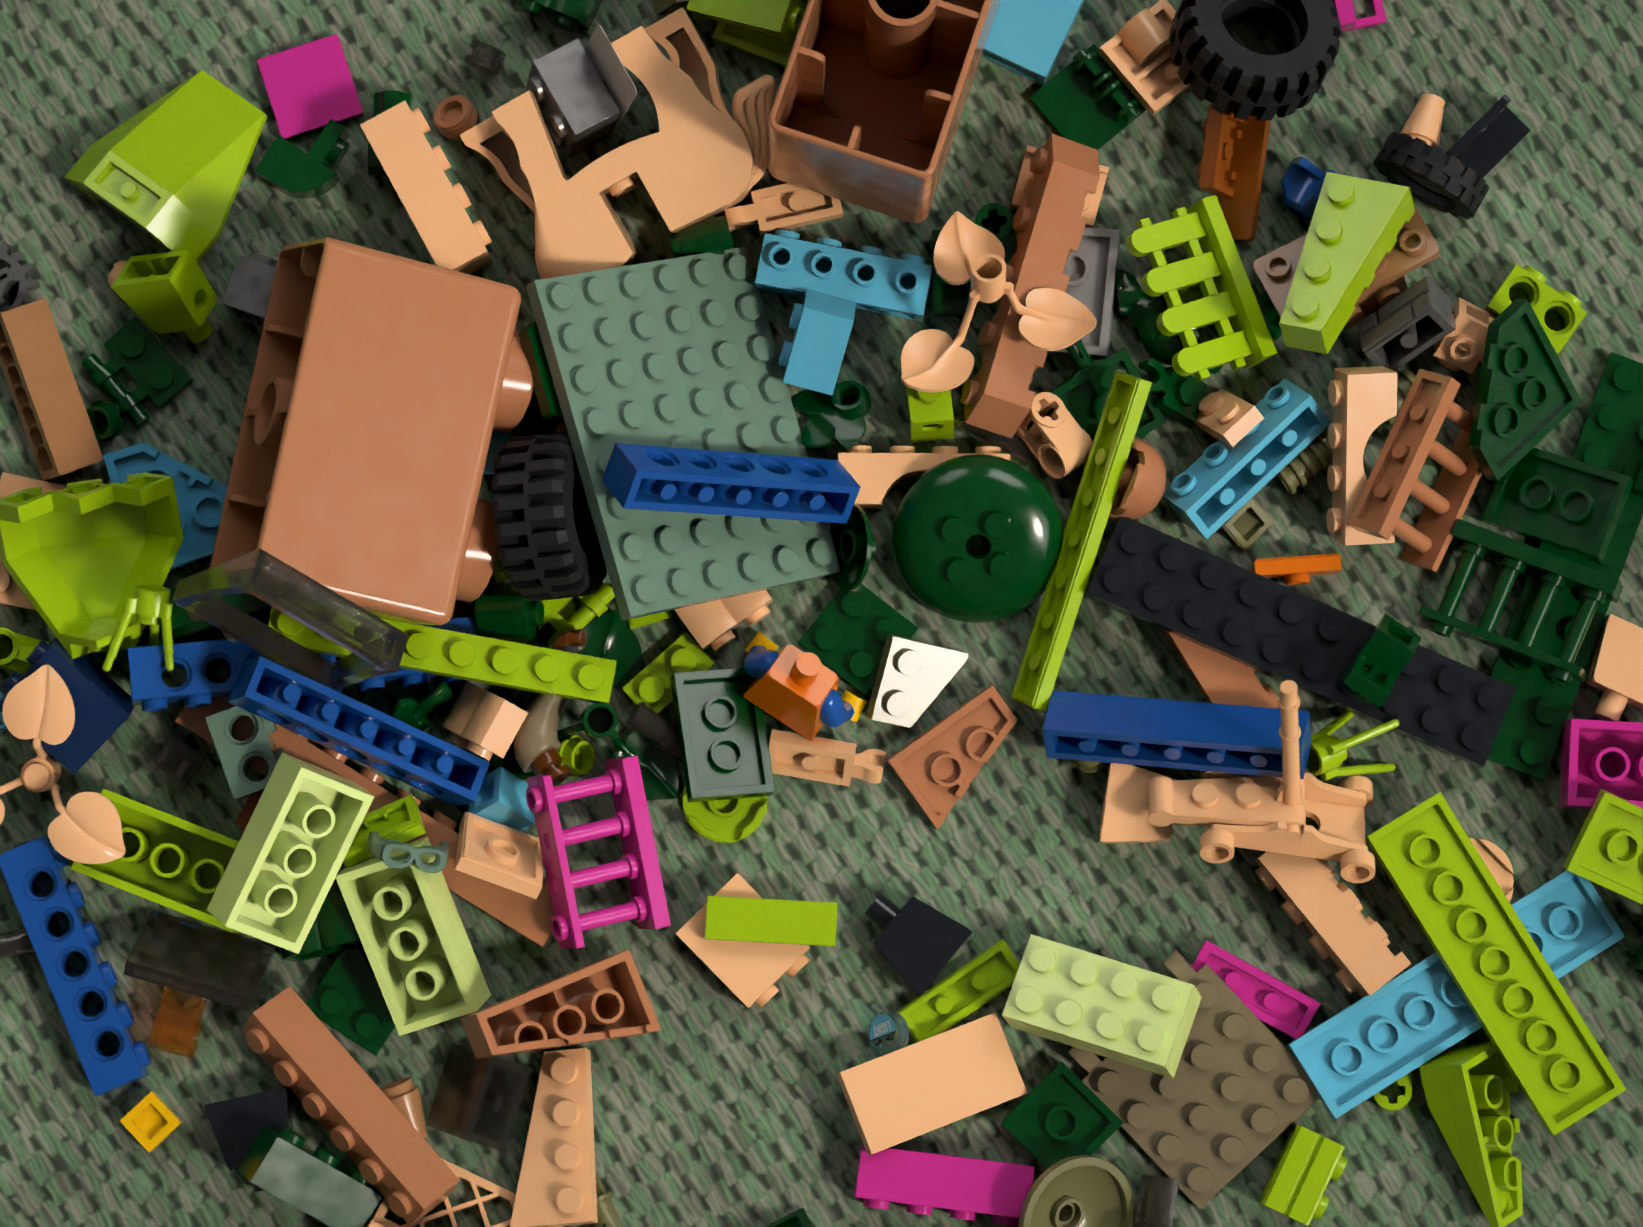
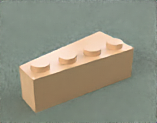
(425, 189)
(1334, 919)

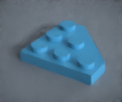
(197, 495)

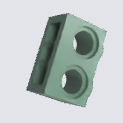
(237, 754)

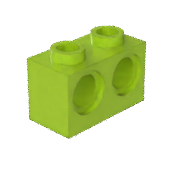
(1542, 300)

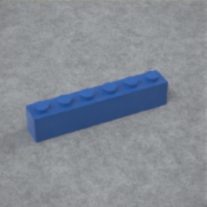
(1169, 733)

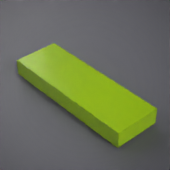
(771, 921)
(961, 992)

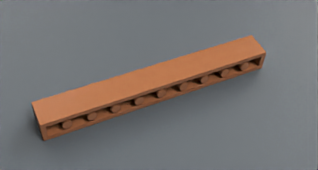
(518, 911)

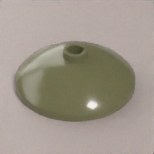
(1087, 1188)

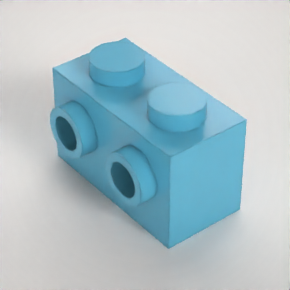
(818, 342)

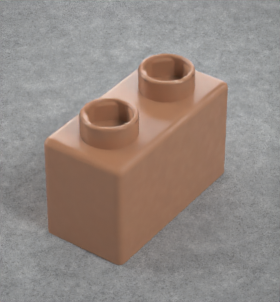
(876, 99)
(376, 428)

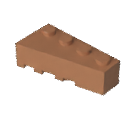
(577, 1008)

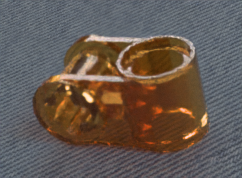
(177, 1024)

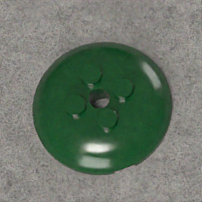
(969, 499)

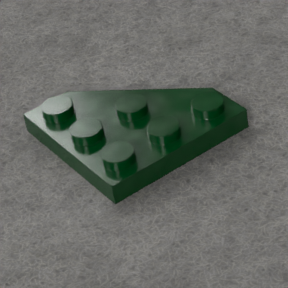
(1519, 391)

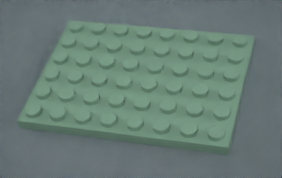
(680, 362)

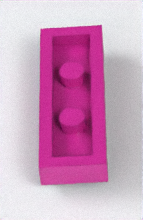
(1261, 992)

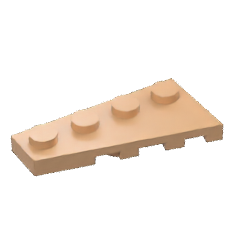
(559, 1153)

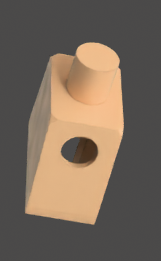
(1617, 667)
(1126, 807)

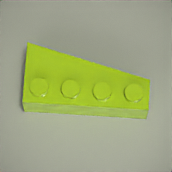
(1343, 247)

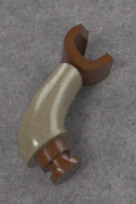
(537, 739)

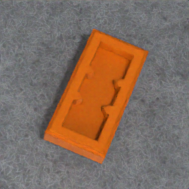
(1297, 569)

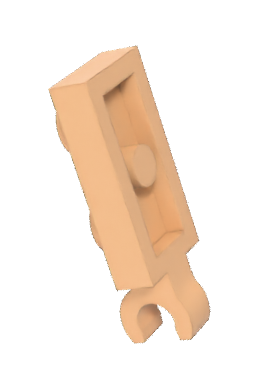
(783, 208)
(823, 759)

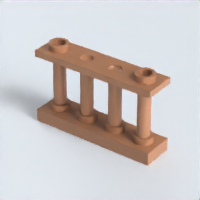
(1400, 463)

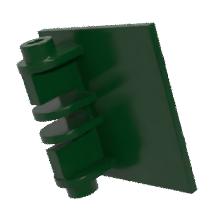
(1087, 101)

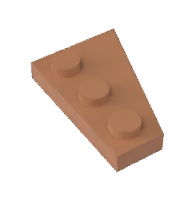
(952, 752)

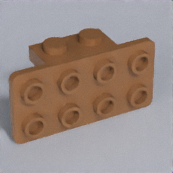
(1412, 250)

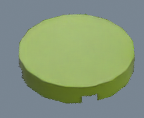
(729, 821)

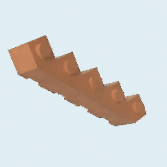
(1046, 236)

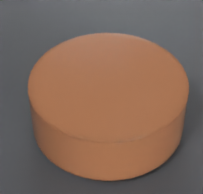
(454, 116)

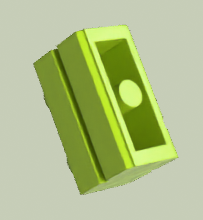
(1303, 1175)

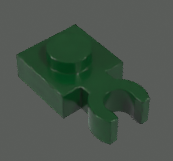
(1174, 393)

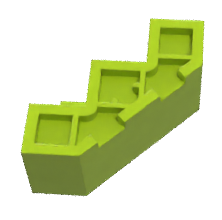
(88, 550)

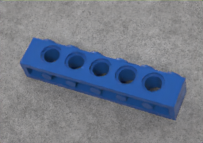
(730, 483)
(358, 731)
(20, 870)

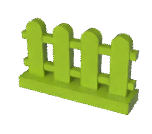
(1224, 284)

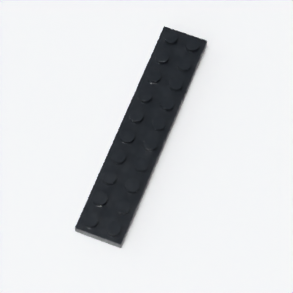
(1293, 638)

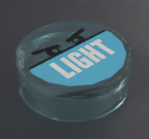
(888, 1032)

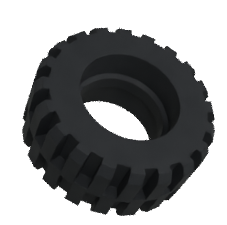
(1247, 80)
(544, 520)

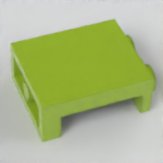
(767, 16)

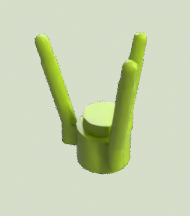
(153, 609)
(1329, 752)

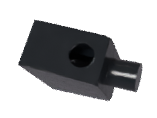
(916, 939)
(241, 1120)

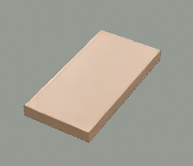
(931, 1083)

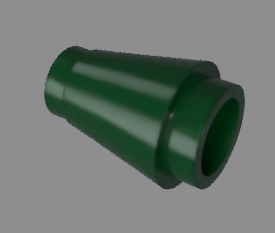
(702, 237)

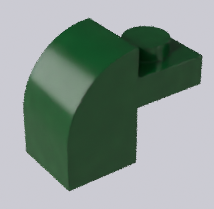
(304, 173)
(1380, 661)

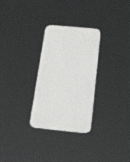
(611, 71)

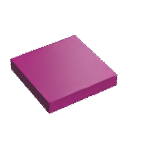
(310, 87)

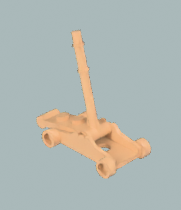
(1272, 811)

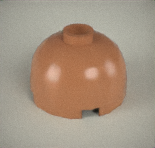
(1141, 482)

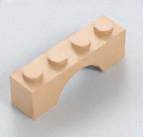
(1360, 403)
(882, 471)

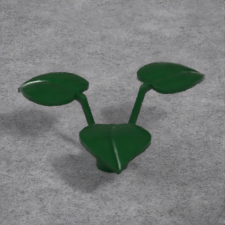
(614, 640)

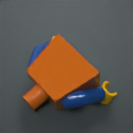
(797, 688)

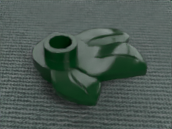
(830, 417)
(419, 712)

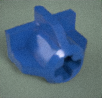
(1302, 187)

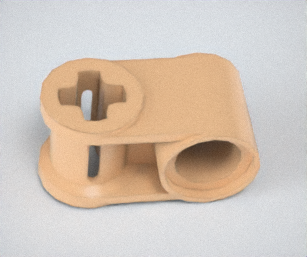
(1056, 438)

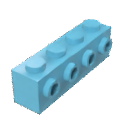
(860, 276)
(1231, 475)

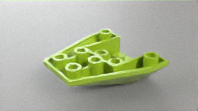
(176, 163)

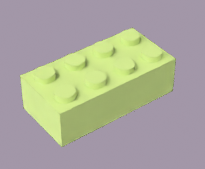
(290, 853)
(413, 941)
(1102, 1006)

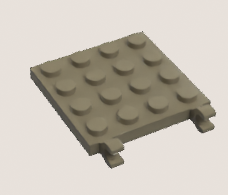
(1227, 1096)

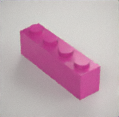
(944, 1182)

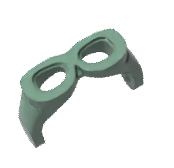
(382, 850)

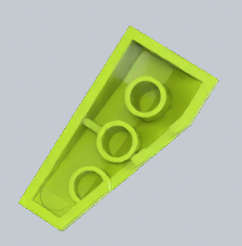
(1471, 1105)

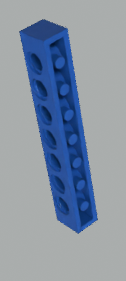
(148, 664)

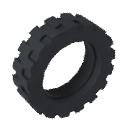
(1431, 175)

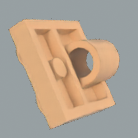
(1143, 57)

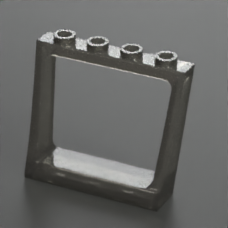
(373, 642)

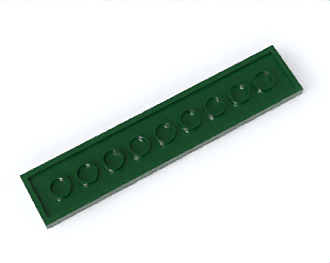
(1541, 705)

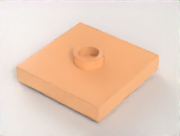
(500, 855)

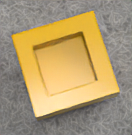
(151, 1121)

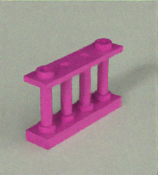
(638, 863)

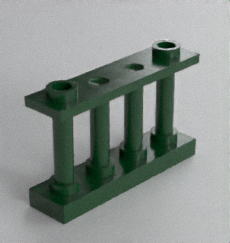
(1553, 573)

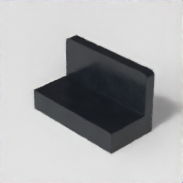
(1490, 138)

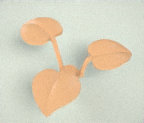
(967, 253)
(90, 823)

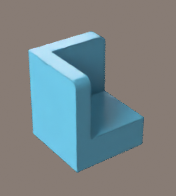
(503, 800)

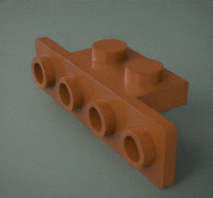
(1234, 168)

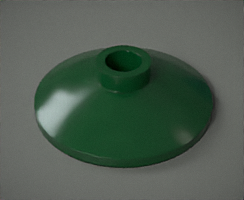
(853, 548)

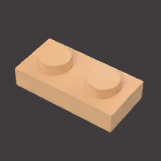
(1227, 416)

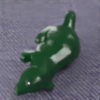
(1143, 314)

